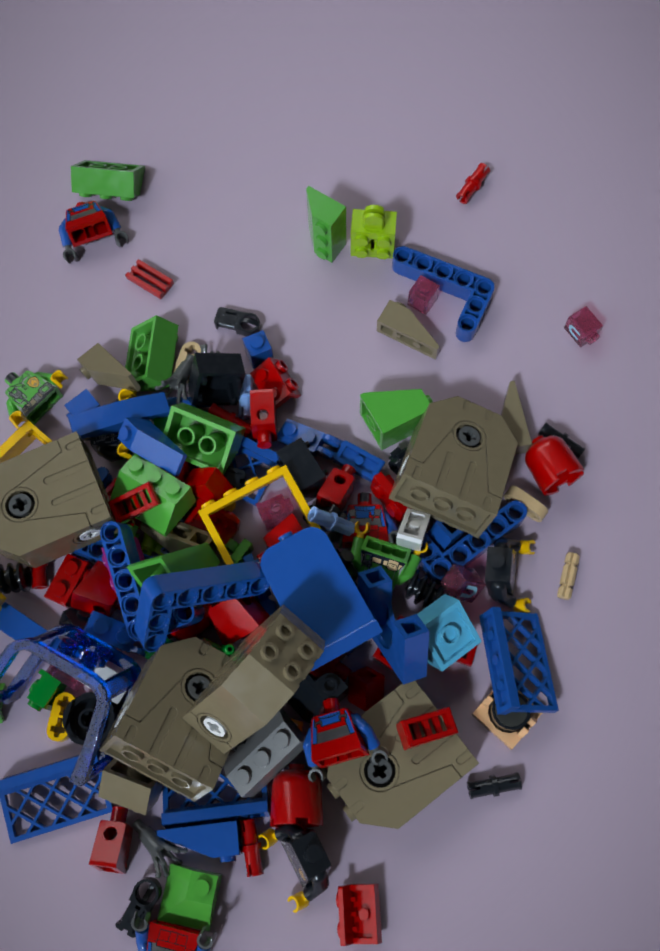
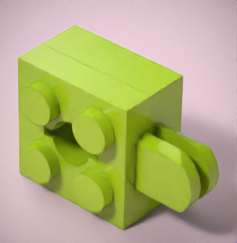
(375, 227)

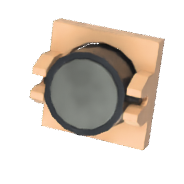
(511, 722)

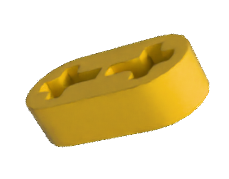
(56, 716)

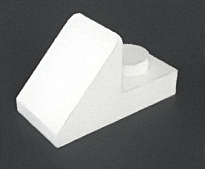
(413, 529)

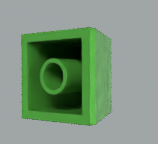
(393, 414)
(182, 560)

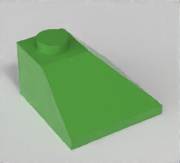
(189, 897)

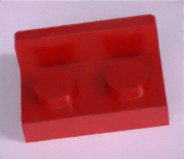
(67, 579)

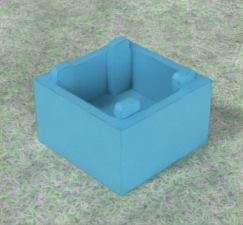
(450, 631)

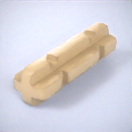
(568, 576)

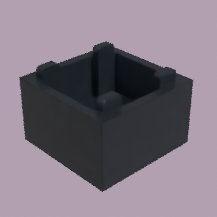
(216, 378)
(303, 468)

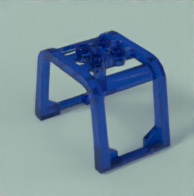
(61, 658)

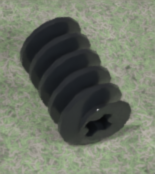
(15, 579)
(422, 590)

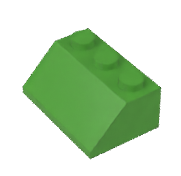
(107, 179)
(326, 224)
(152, 352)
(203, 436)
(172, 493)

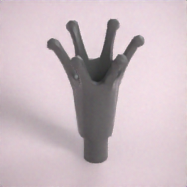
(179, 379)
(157, 847)

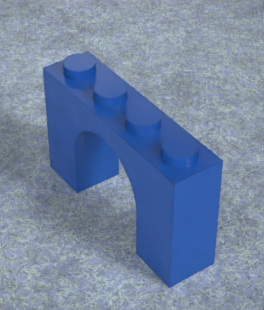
(402, 640)

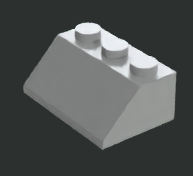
(263, 755)

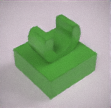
(239, 550)

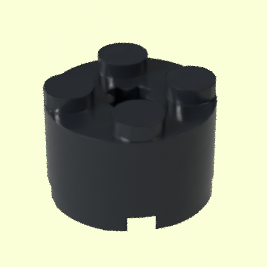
(77, 717)

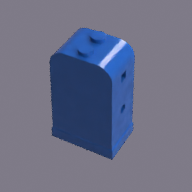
(319, 591)

